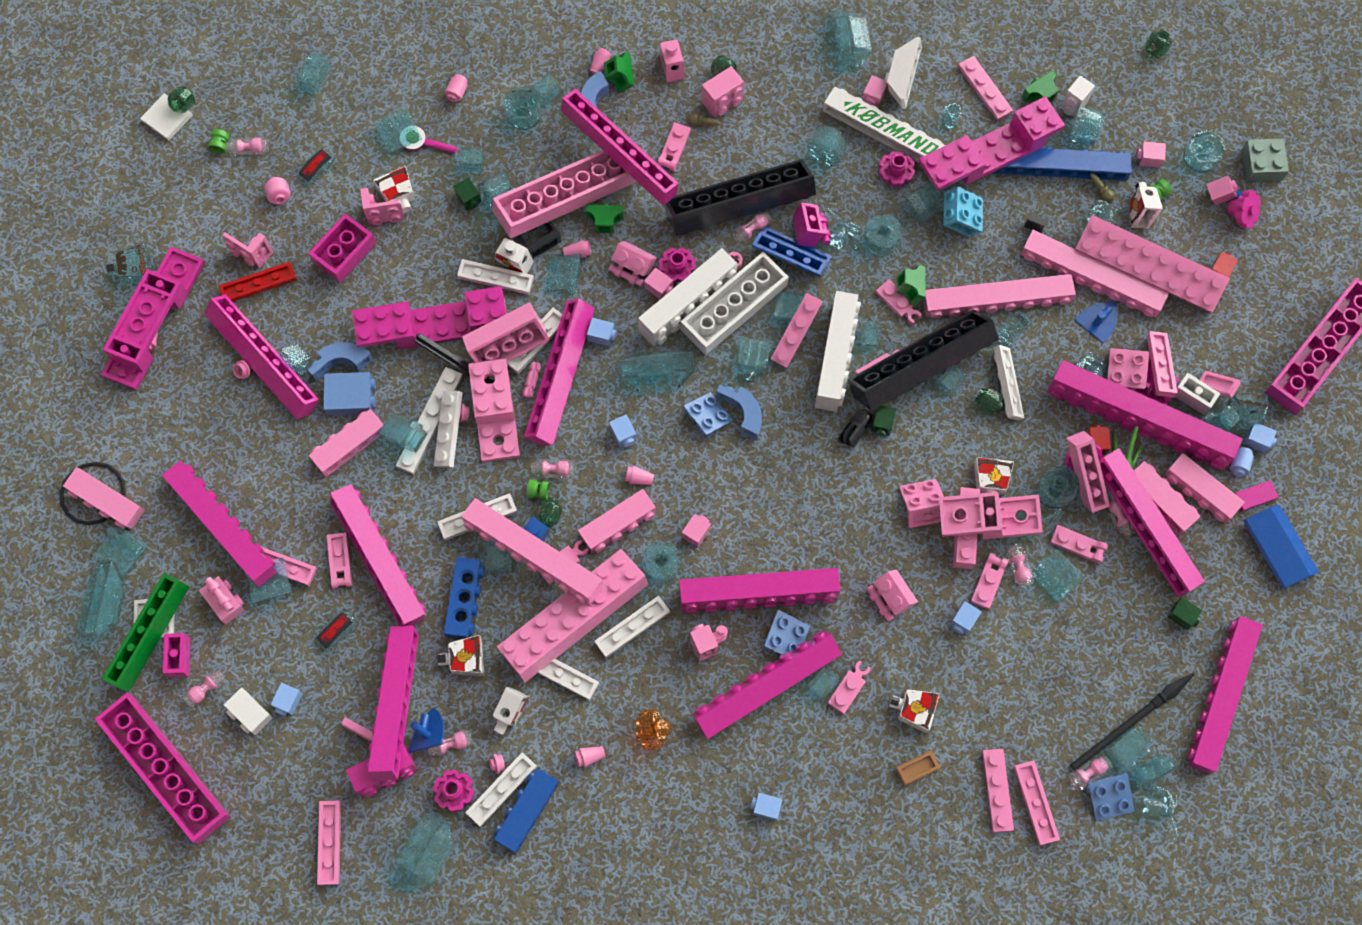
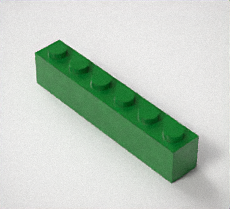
(145, 632)

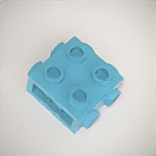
(963, 211)

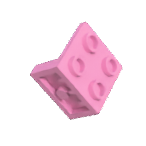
(380, 212)
(254, 254)
(1128, 367)
(922, 502)

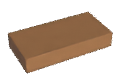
(917, 768)

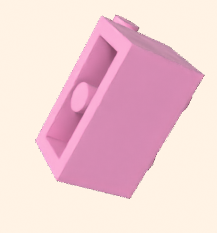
(634, 259)
(895, 593)
(221, 599)
(705, 642)

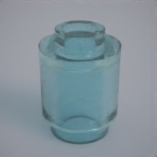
(951, 115)

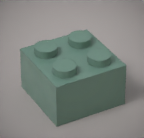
(1264, 160)

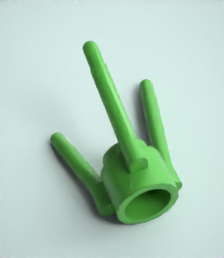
(1128, 457)

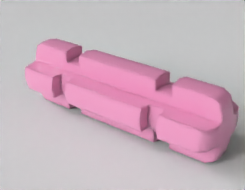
(531, 380)

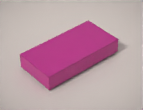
(1257, 495)

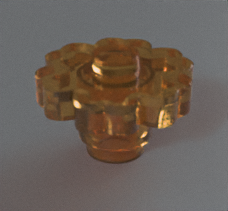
(652, 729)

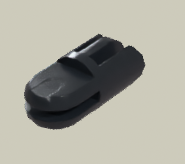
(856, 428)

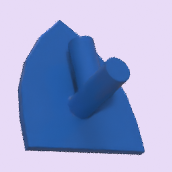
(1099, 319)
(427, 732)

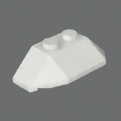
(903, 70)

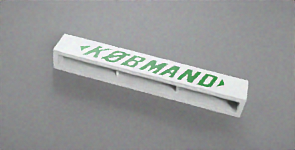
(879, 125)

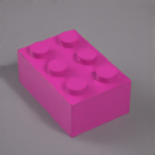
(342, 248)
(366, 786)

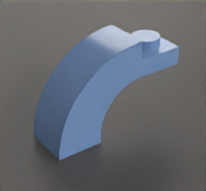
(595, 88)
(339, 354)
(747, 405)

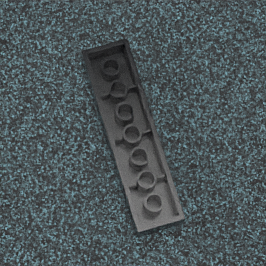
(740, 197)
(923, 359)

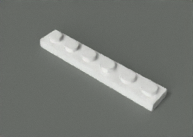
(429, 419)

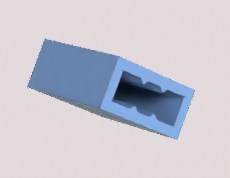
(348, 393)

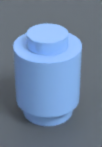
(1242, 463)

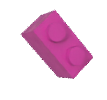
(176, 655)

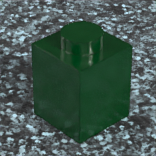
(467, 194)
(883, 420)
(1185, 614)

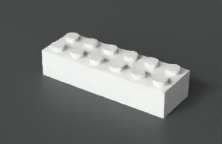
(734, 303)
(669, 311)
(838, 351)

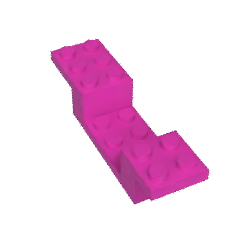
(980, 157)
(144, 315)
(439, 323)

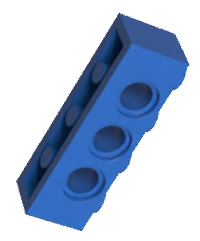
(463, 568)

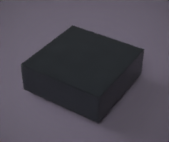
(1035, 223)

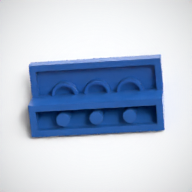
(790, 252)
(1281, 546)

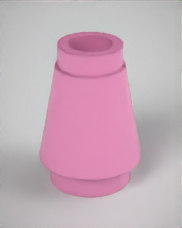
(599, 59)
(581, 247)
(638, 476)
(588, 756)

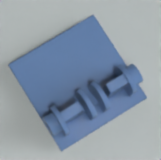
(707, 414)
(785, 633)
(1111, 797)

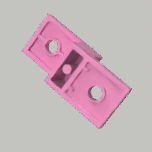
(494, 410)
(990, 515)

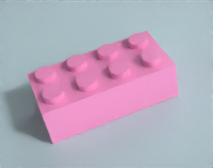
(507, 336)

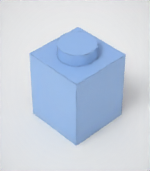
(601, 332)
(623, 431)
(1260, 438)
(965, 618)
(286, 700)
(766, 806)

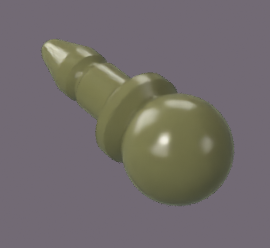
(696, 119)
(1105, 194)

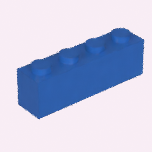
(526, 810)

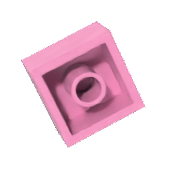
(722, 92)

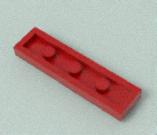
(258, 282)

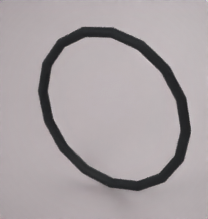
(81, 467)

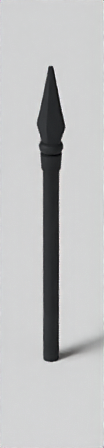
(1169, 692)

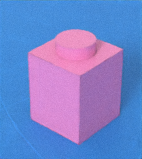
(874, 91)
(1151, 154)
(1222, 190)
(658, 283)
(696, 529)

